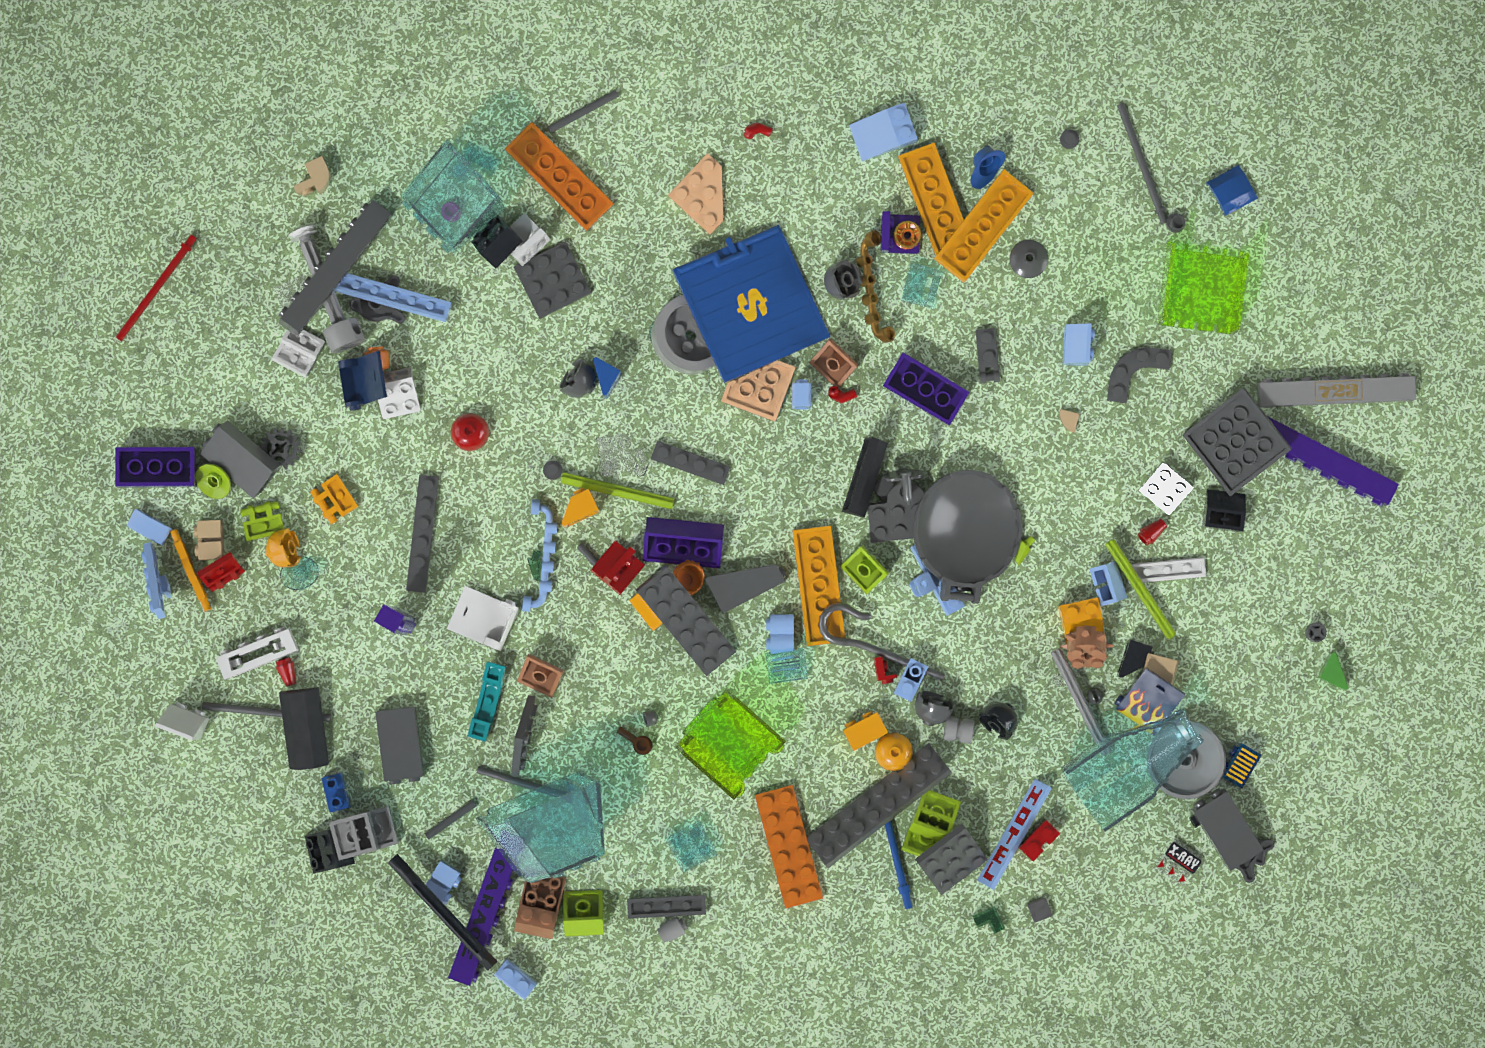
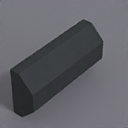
(865, 477)
(304, 728)

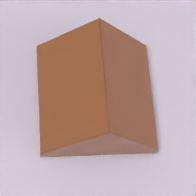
(833, 363)
(540, 675)

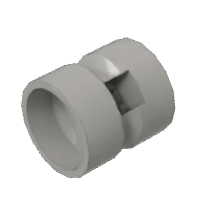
(959, 729)

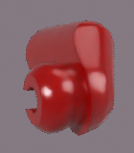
(756, 128)
(840, 396)

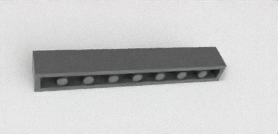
(335, 267)

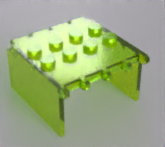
(1202, 289)

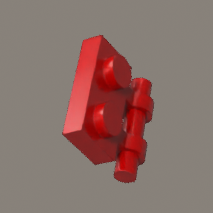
(221, 572)

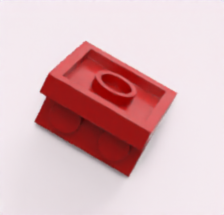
(617, 567)

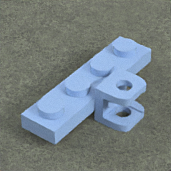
(932, 583)
(156, 584)

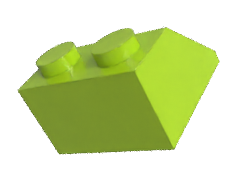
(583, 913)

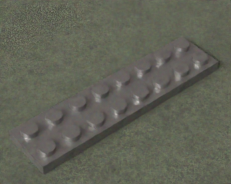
(878, 806)

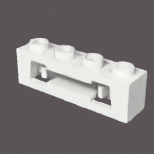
(226, 664)

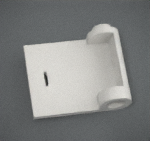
(483, 618)

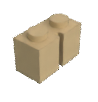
(210, 540)

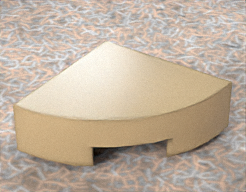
(1069, 419)

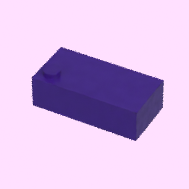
(926, 388)
(155, 467)

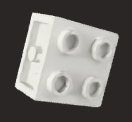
(532, 236)
(401, 394)

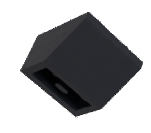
(496, 241)
(1224, 511)
(323, 852)

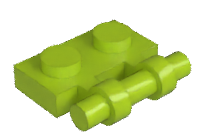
(264, 526)

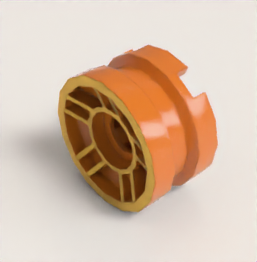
(901, 241)

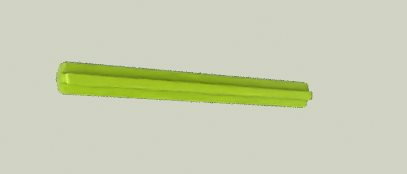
(617, 490)
(1140, 589)

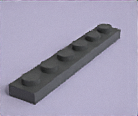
(422, 533)

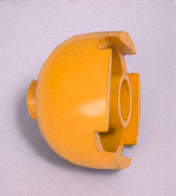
(282, 548)
(893, 751)

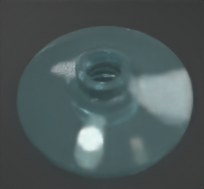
(306, 568)

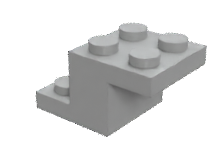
(363, 833)

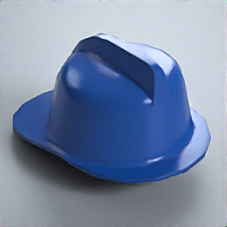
(986, 166)

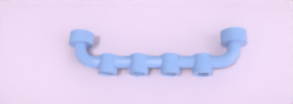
(548, 548)

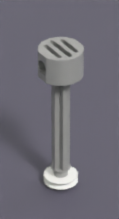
(343, 332)

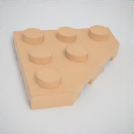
(701, 194)
(760, 390)

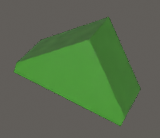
(1332, 672)

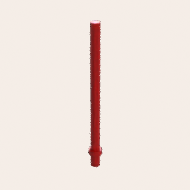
(156, 287)

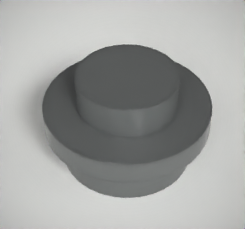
(1069, 139)
(1175, 222)
(552, 470)

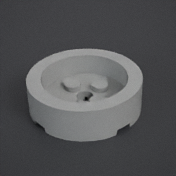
(671, 343)

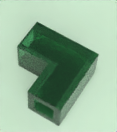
(989, 916)

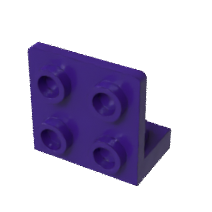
(888, 225)

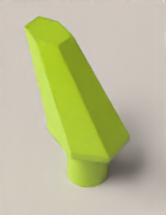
(1023, 549)

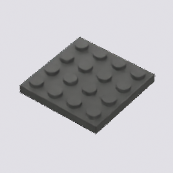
(1237, 441)

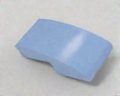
(149, 527)

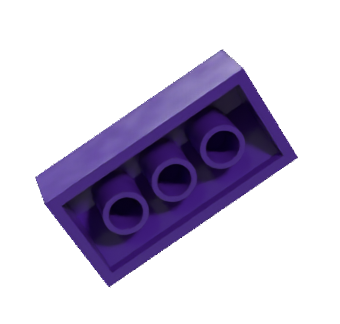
(682, 540)

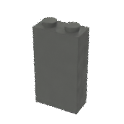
(240, 458)
(400, 745)
(1226, 829)

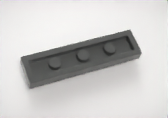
(690, 462)
(666, 906)

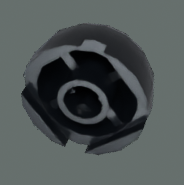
(1000, 718)

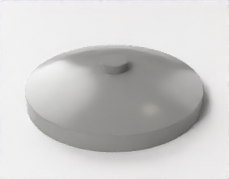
(1200, 769)

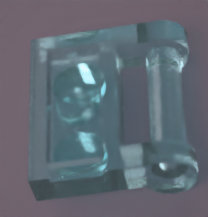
(915, 285)
(786, 670)

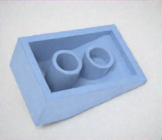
(883, 132)

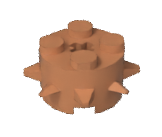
(1086, 647)

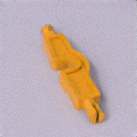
(188, 567)

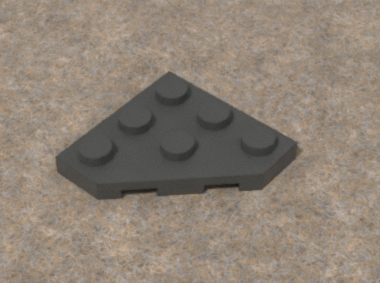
(523, 736)

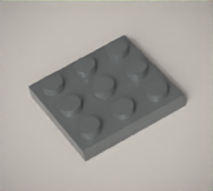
(552, 280)
(951, 859)

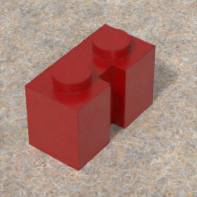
(1042, 833)

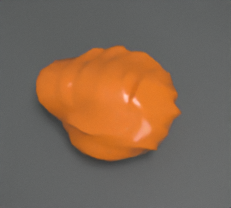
(690, 575)

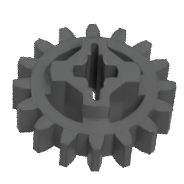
(291, 440)

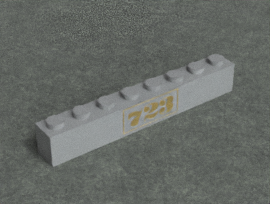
(1336, 391)

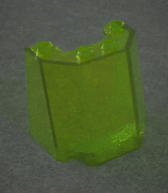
(728, 742)

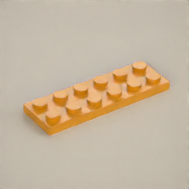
(932, 194)
(983, 225)
(817, 582)

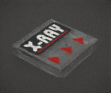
(1178, 864)

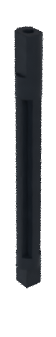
(442, 912)

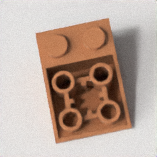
(540, 907)

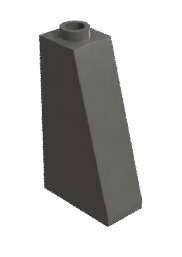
(741, 586)

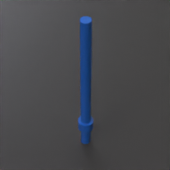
(903, 888)

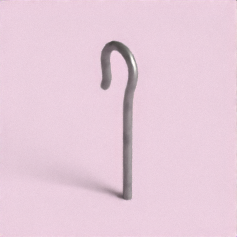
(861, 644)

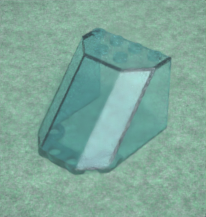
(451, 199)

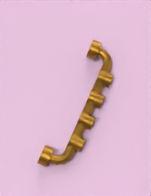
(870, 299)

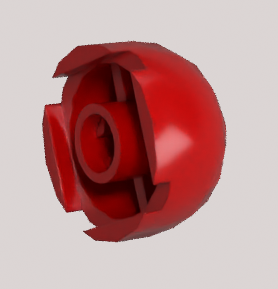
(469, 432)

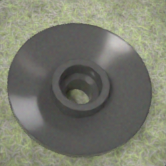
(1021, 265)

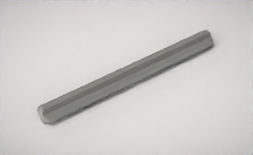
(1077, 694)

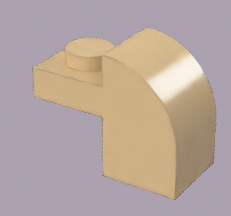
(319, 179)

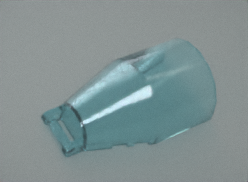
(1129, 767)

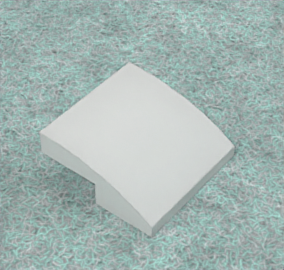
(298, 352)

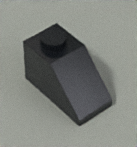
(1134, 657)

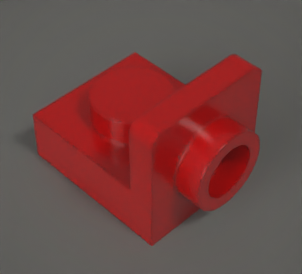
(880, 668)

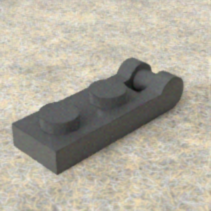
(987, 354)

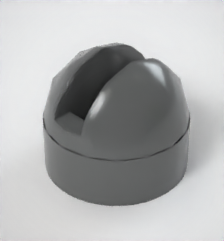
(1091, 698)
(650, 718)

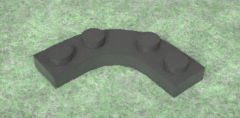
(1129, 364)

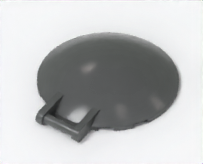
(967, 531)

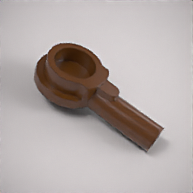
(641, 744)

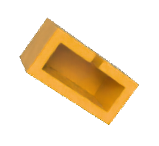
(864, 731)

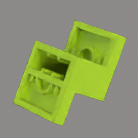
(930, 822)

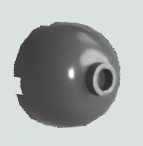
(843, 280)
(578, 380)
(932, 708)

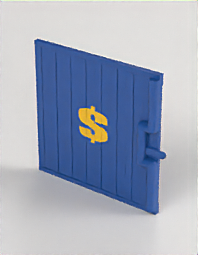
(751, 303)

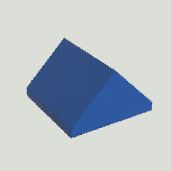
(607, 376)

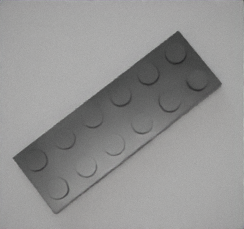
(685, 620)

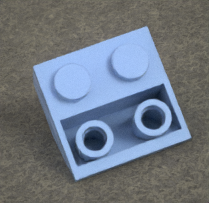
(1077, 344)

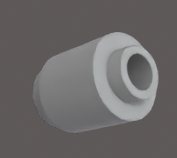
(672, 929)

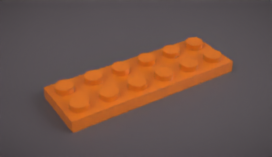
(559, 176)
(788, 846)

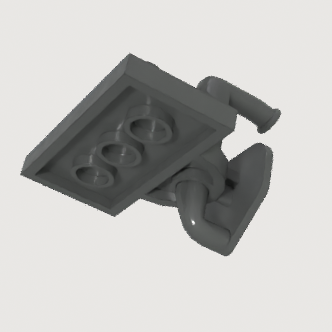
(895, 517)

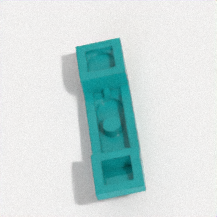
(487, 701)

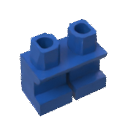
(335, 792)

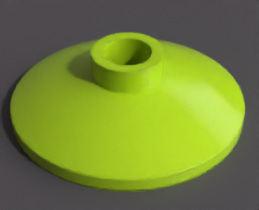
(213, 481)

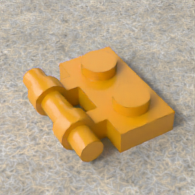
(338, 494)

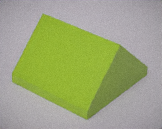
(864, 569)

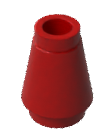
(1152, 531)
(286, 670)

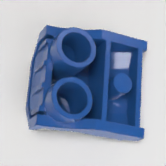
(1232, 190)

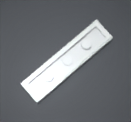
(1170, 569)

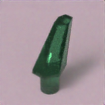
(535, 565)

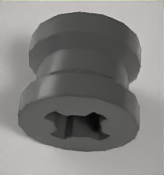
(1318, 634)

